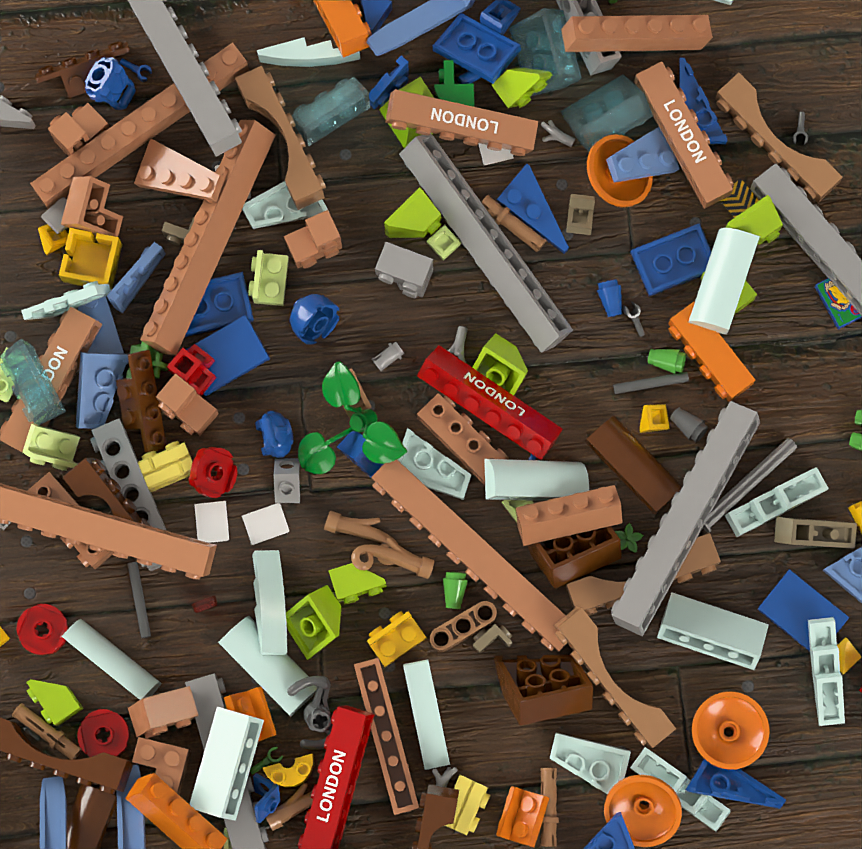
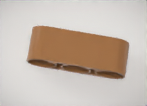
(470, 616)

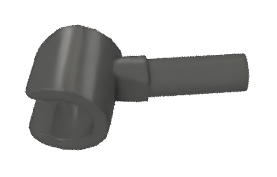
(800, 129)
(634, 316)

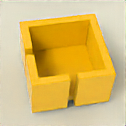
(90, 260)

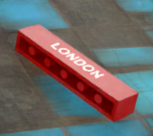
(489, 402)
(337, 778)

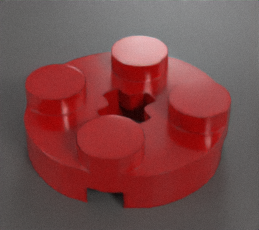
(201, 469)
(36, 616)
(112, 723)

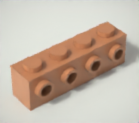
(458, 435)
(52, 488)
(569, 515)

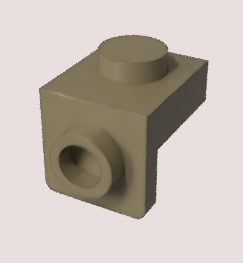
(580, 214)
(175, 234)
(485, 638)

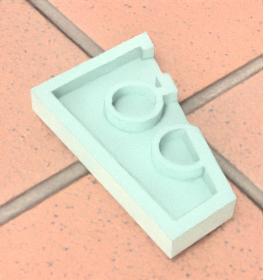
(278, 207)
(73, 298)
(433, 467)
(590, 760)

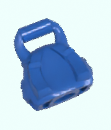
(107, 82)
(276, 434)

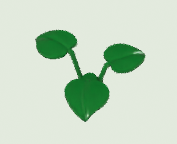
(381, 441)

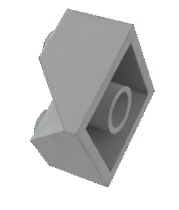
(406, 268)

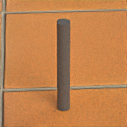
(650, 382)
(139, 600)

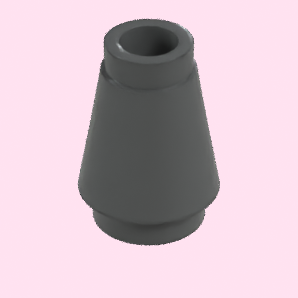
(689, 424)

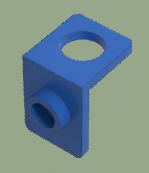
(270, 799)

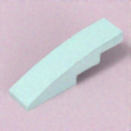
(299, 54)
(776, 502)
(270, 602)
(826, 671)
(426, 714)
(700, 806)

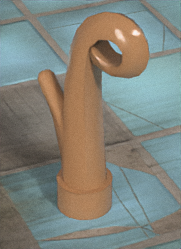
(358, 528)
(395, 555)
(290, 808)

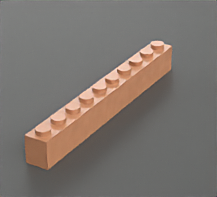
(133, 130)
(207, 241)
(106, 532)
(471, 550)

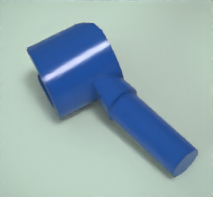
(136, 69)

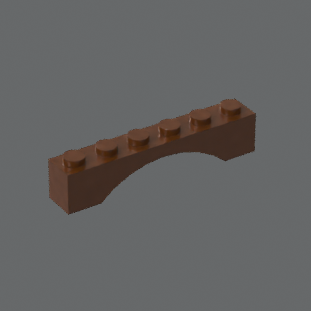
(102, 769)

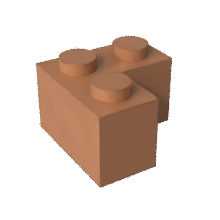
(76, 131)
(86, 208)
(314, 241)
(183, 402)
(155, 713)
(168, 760)

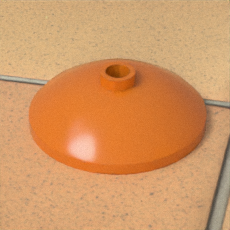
(619, 193)
(748, 726)
(647, 823)

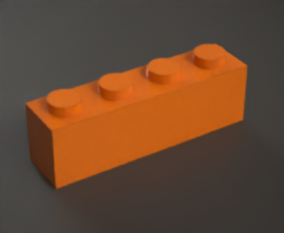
(344, 25)
(713, 355)
(173, 814)

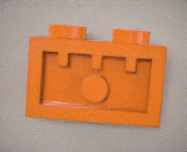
(253, 704)
(522, 816)

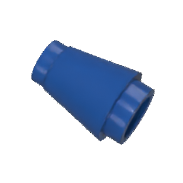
(611, 297)

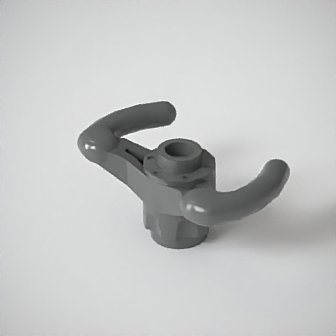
(316, 713)

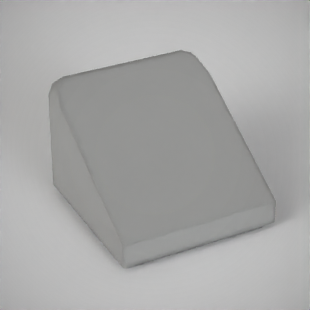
(54, 215)

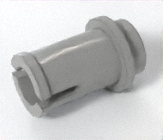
(388, 356)

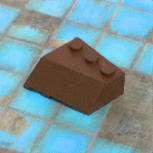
(576, 554)
(544, 687)

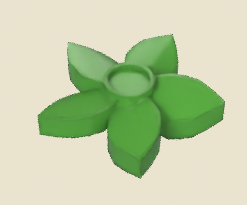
(628, 539)

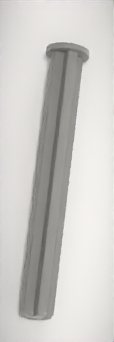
(749, 482)

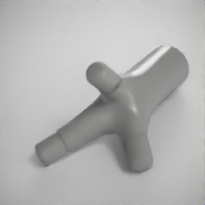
(556, 134)
(458, 346)
(444, 779)

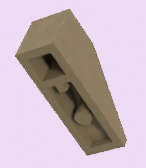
(815, 532)

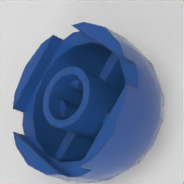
(313, 317)

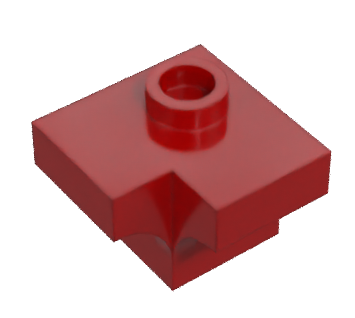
(193, 368)

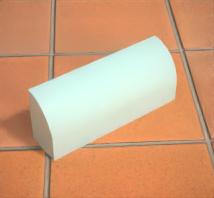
(723, 279)
(533, 479)
(713, 631)
(111, 659)
(271, 672)
(226, 763)

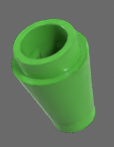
(667, 359)
(454, 589)

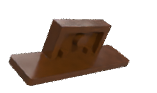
(76, 71)
(139, 401)

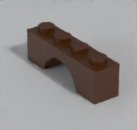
(90, 479)
(439, 810)

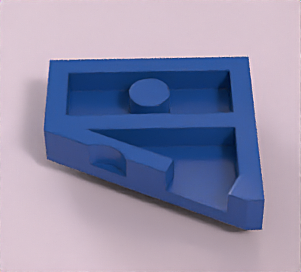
(389, 82)

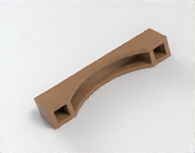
(813, 174)
(300, 178)
(595, 592)
(582, 636)

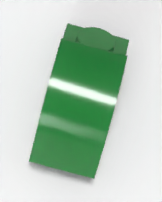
(452, 92)

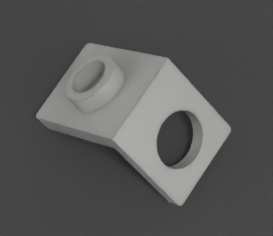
(287, 481)

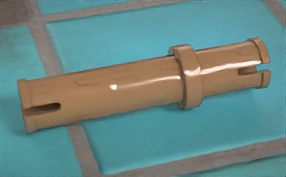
(513, 224)
(25, 716)
(550, 819)

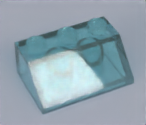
(544, 48)
(331, 110)
(607, 112)
(31, 383)

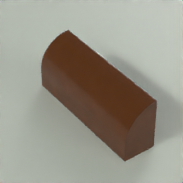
(633, 464)
(89, 818)

